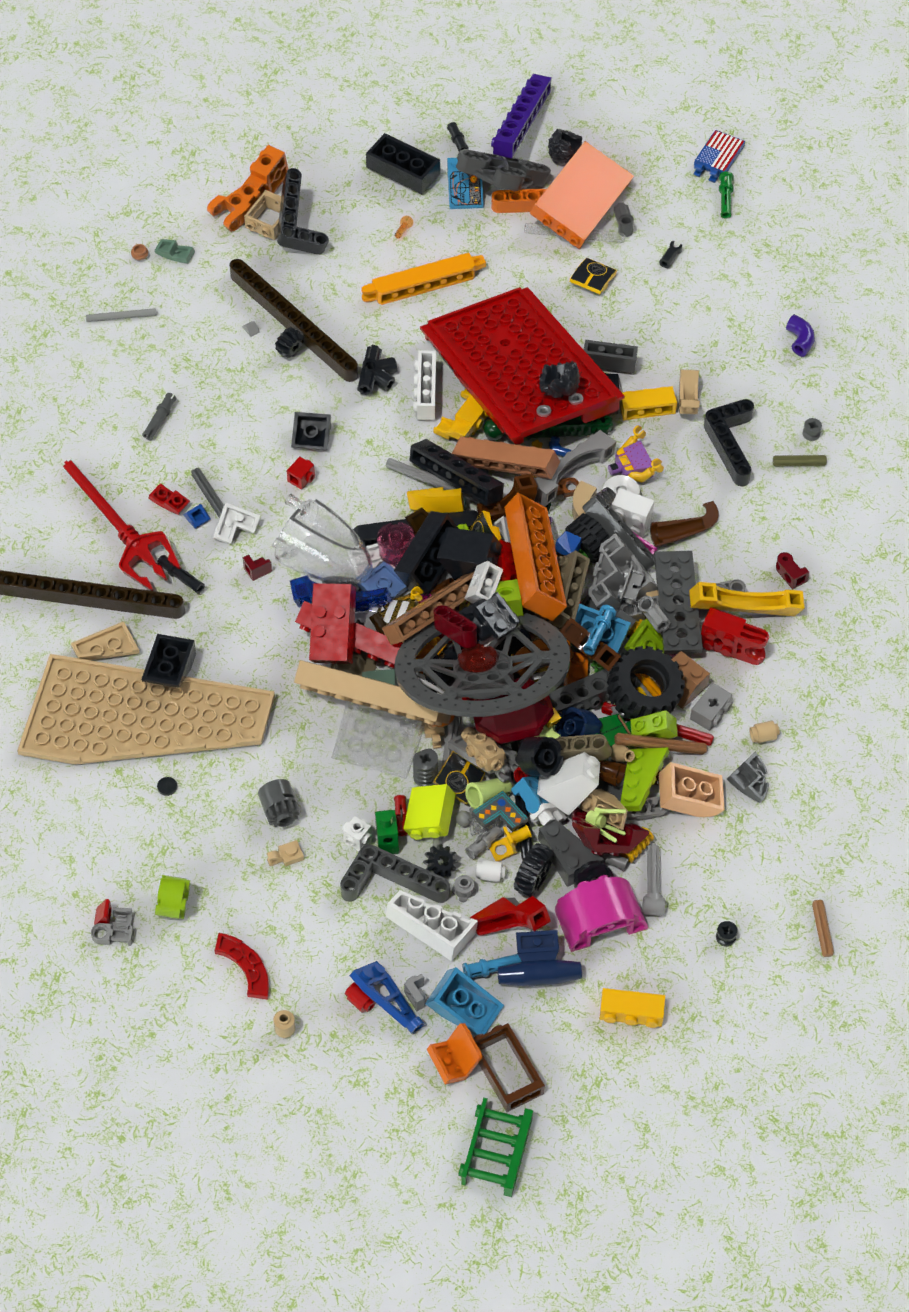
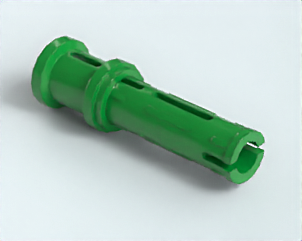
(726, 193)

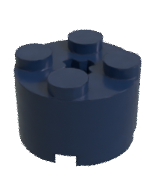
(577, 723)

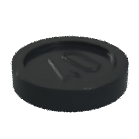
(167, 786)

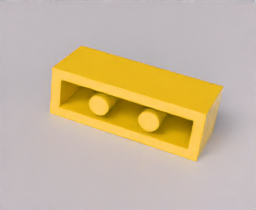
(648, 403)
(632, 1007)

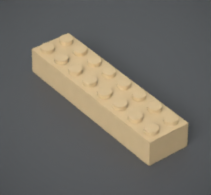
(364, 692)

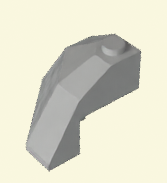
(610, 571)

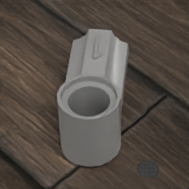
(654, 613)

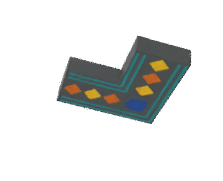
(500, 807)

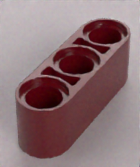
(455, 626)

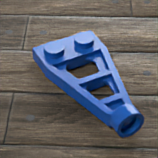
(375, 974)

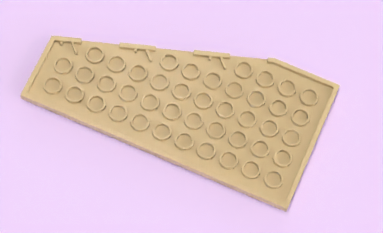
(108, 714)

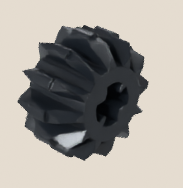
(289, 342)
(440, 853)

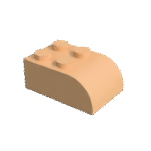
(691, 791)

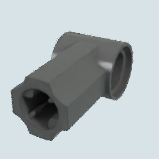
(624, 219)

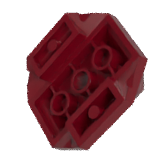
(516, 724)

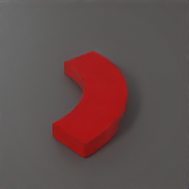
(248, 961)

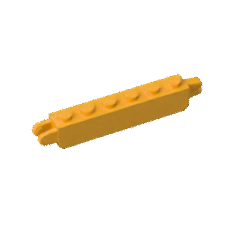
(423, 279)

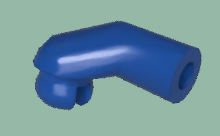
(555, 445)

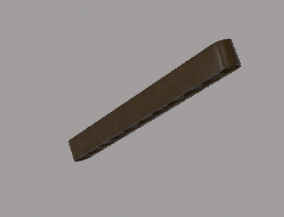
(290, 316)
(90, 594)

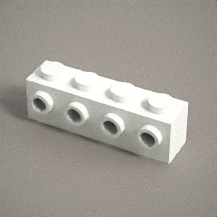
(425, 385)

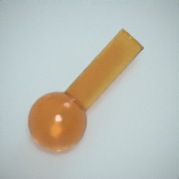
(405, 222)

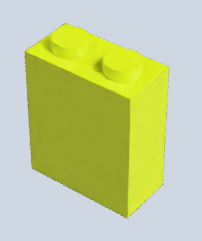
(429, 811)

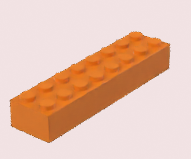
(535, 557)

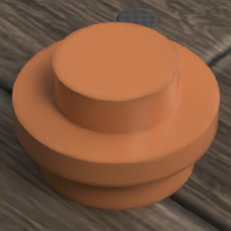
(139, 252)

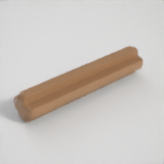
(822, 928)

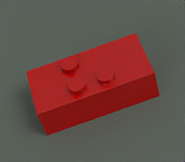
(332, 623)

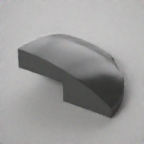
(750, 778)

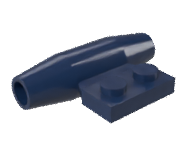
(539, 962)

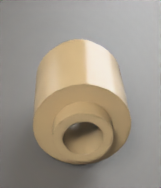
(764, 732)
(284, 1023)

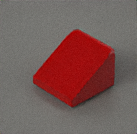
(103, 912)

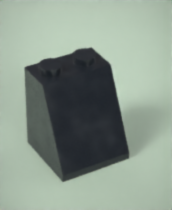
(465, 549)

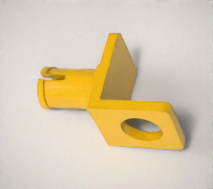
(510, 842)

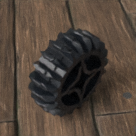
(533, 870)

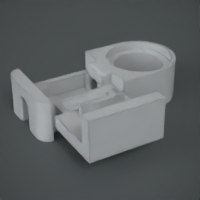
(119, 930)

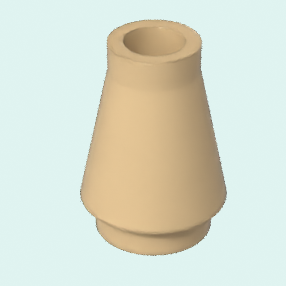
(621, 753)

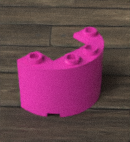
(598, 909)

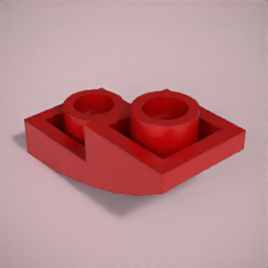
(168, 500)

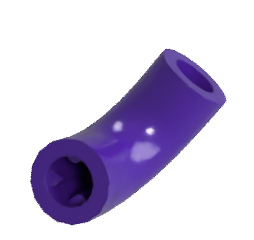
(804, 333)

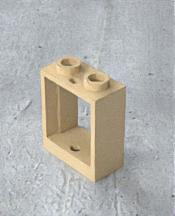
(266, 200)

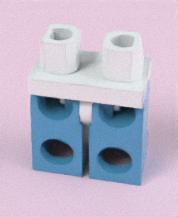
(535, 804)

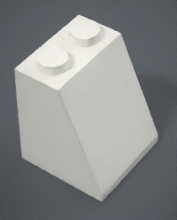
(572, 783)

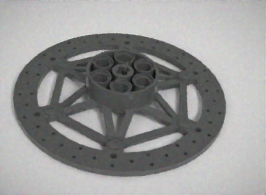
(485, 684)

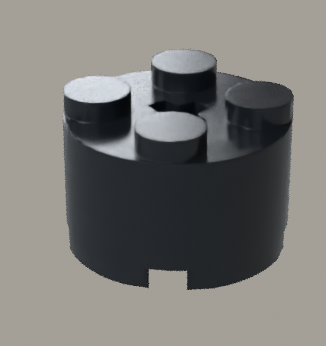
(539, 756)

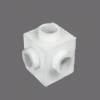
(357, 833)

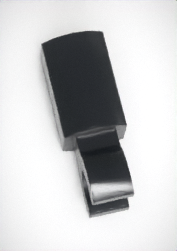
(670, 255)

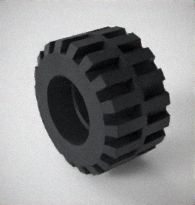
(591, 533)

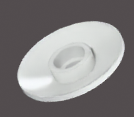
(623, 482)

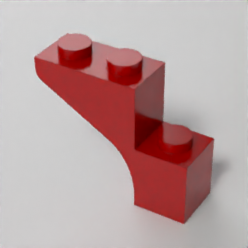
(505, 915)

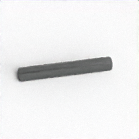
(207, 490)

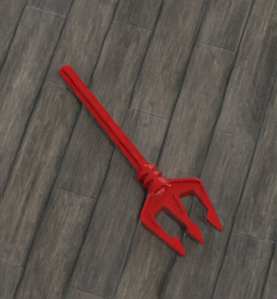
(137, 546)

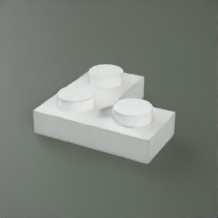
(232, 518)

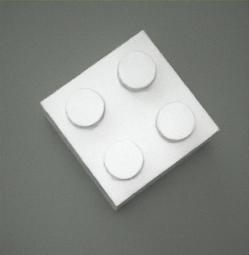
(634, 510)

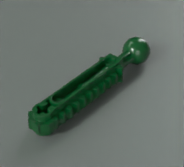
(571, 428)

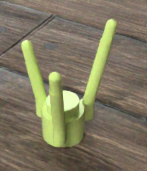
(598, 819)

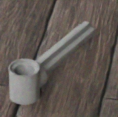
(653, 901)

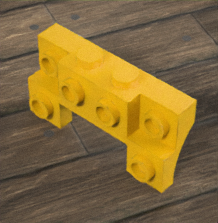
(467, 420)

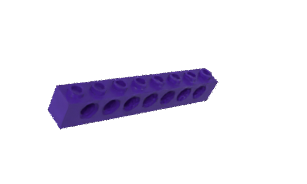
(521, 116)

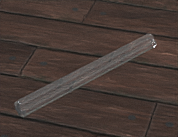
(594, 235)

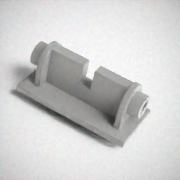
(632, 578)

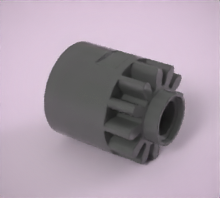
(279, 802)

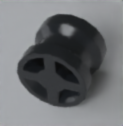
(729, 938)

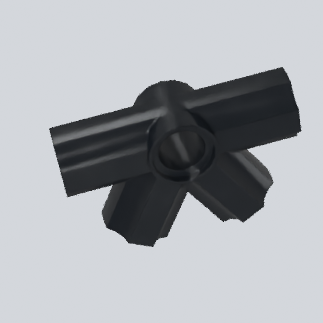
(376, 371)

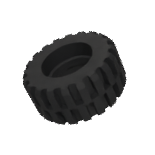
(653, 664)

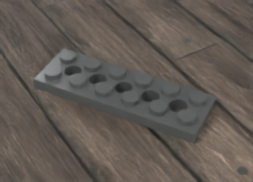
(666, 594)

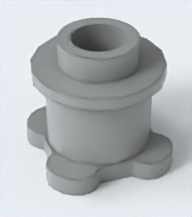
(464, 888)

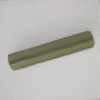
(799, 460)

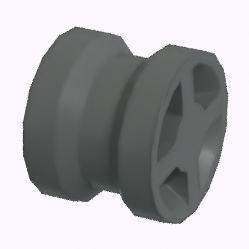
(814, 433)

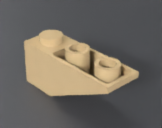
(605, 800)

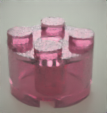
(394, 541)

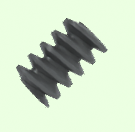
(425, 767)

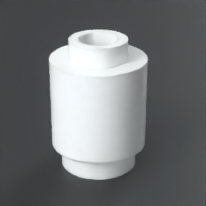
(490, 870)

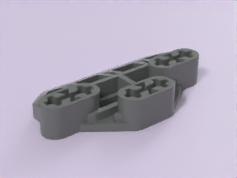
(502, 171)

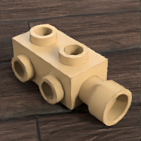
(483, 749)

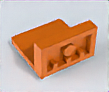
(578, 668)

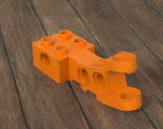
(266, 174)

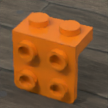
(456, 1056)

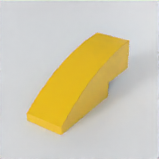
(436, 500)

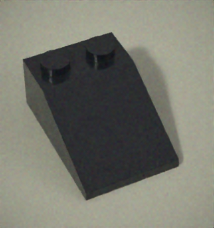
(169, 661)

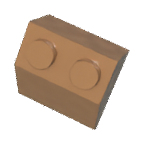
(695, 678)

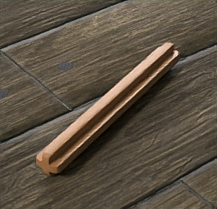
(655, 742)

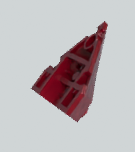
(599, 844)

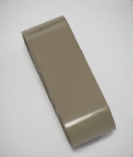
(593, 745)

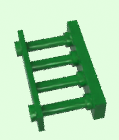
(512, 1161)

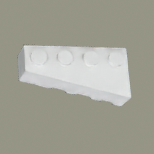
(431, 924)

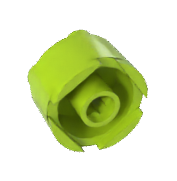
(172, 897)

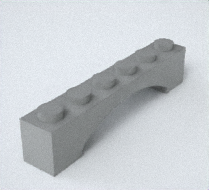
(595, 448)

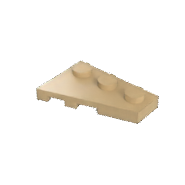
(106, 643)

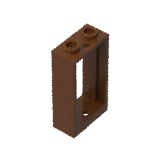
(523, 1094)

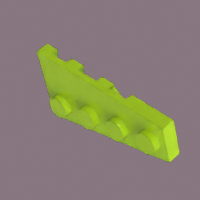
(641, 775)

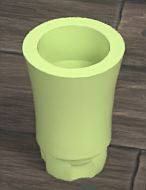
(480, 792)

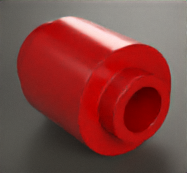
(359, 998)

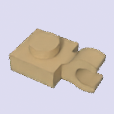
(434, 733)
(287, 853)

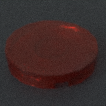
(477, 658)

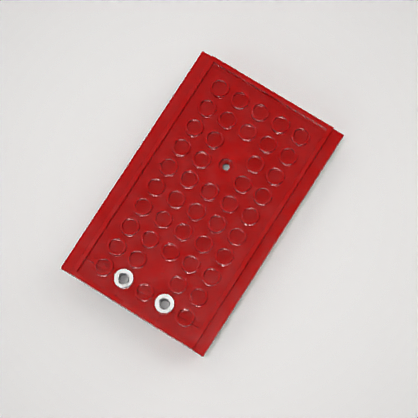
(500, 356)

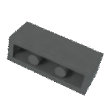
(612, 355)

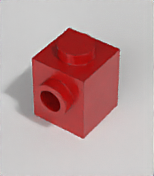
(301, 473)

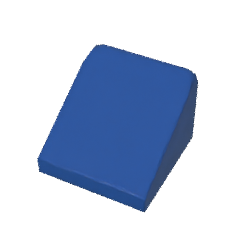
(197, 516)

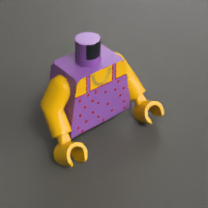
(634, 460)

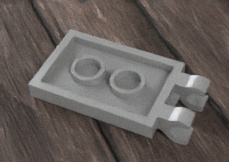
(459, 746)

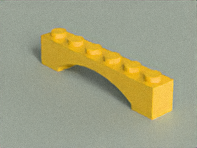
(783, 603)

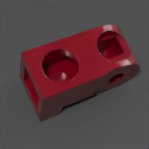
(791, 571)

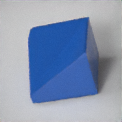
(568, 543)

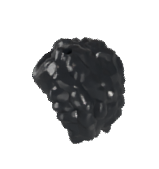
(563, 145)
(559, 379)

